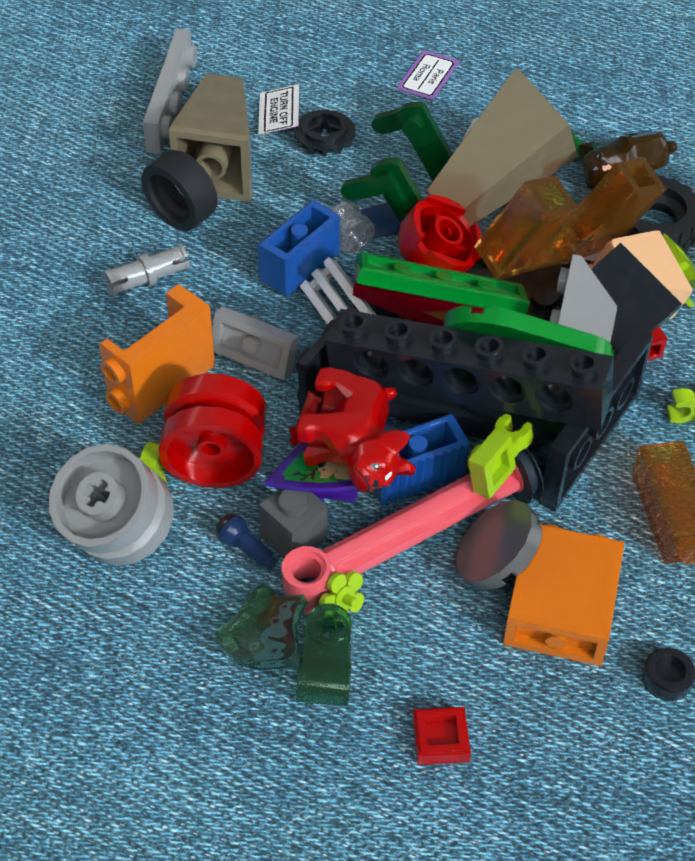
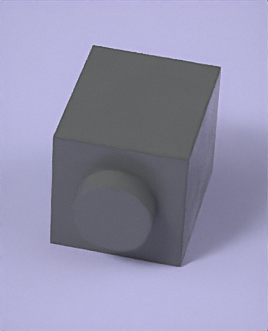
(293, 520)

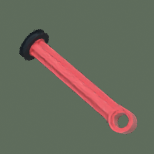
(402, 530)

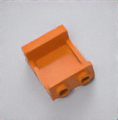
(147, 370)
(566, 596)

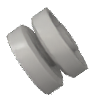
(111, 505)

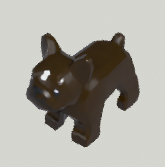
(602, 154)

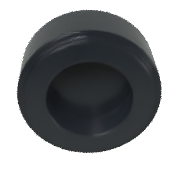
(668, 674)

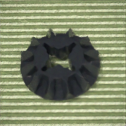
(338, 126)

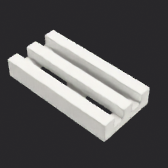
(321, 280)

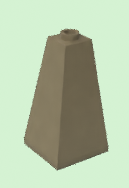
(217, 135)
(510, 143)

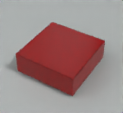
(441, 735)

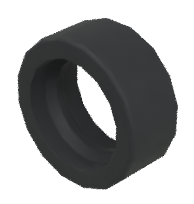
(181, 171)

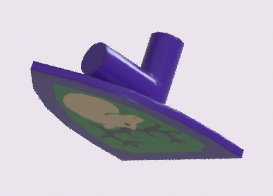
(323, 480)

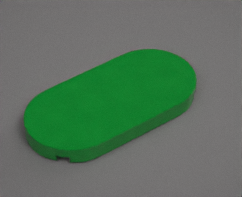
(525, 327)

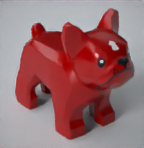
(353, 430)

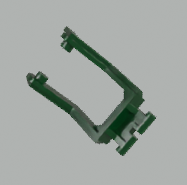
(389, 174)

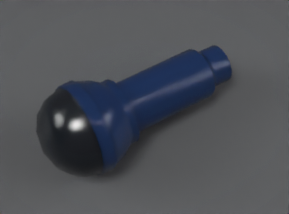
(233, 531)

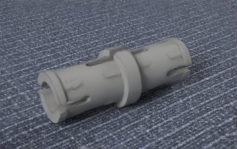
(146, 269)

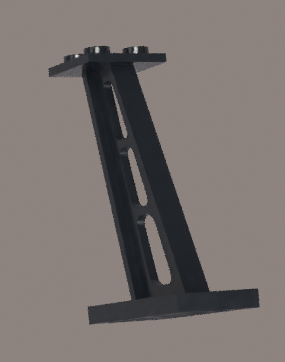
(566, 445)

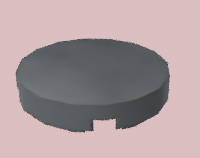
(498, 545)

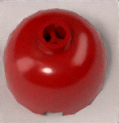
(439, 235)

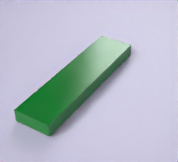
(439, 283)

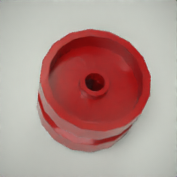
(213, 431)

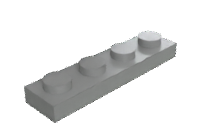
(168, 89)

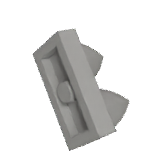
(254, 342)

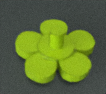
(344, 591)

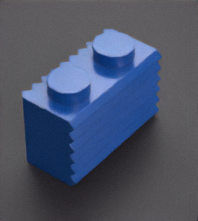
(298, 247)
(437, 452)

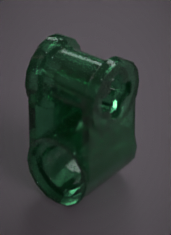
(326, 661)

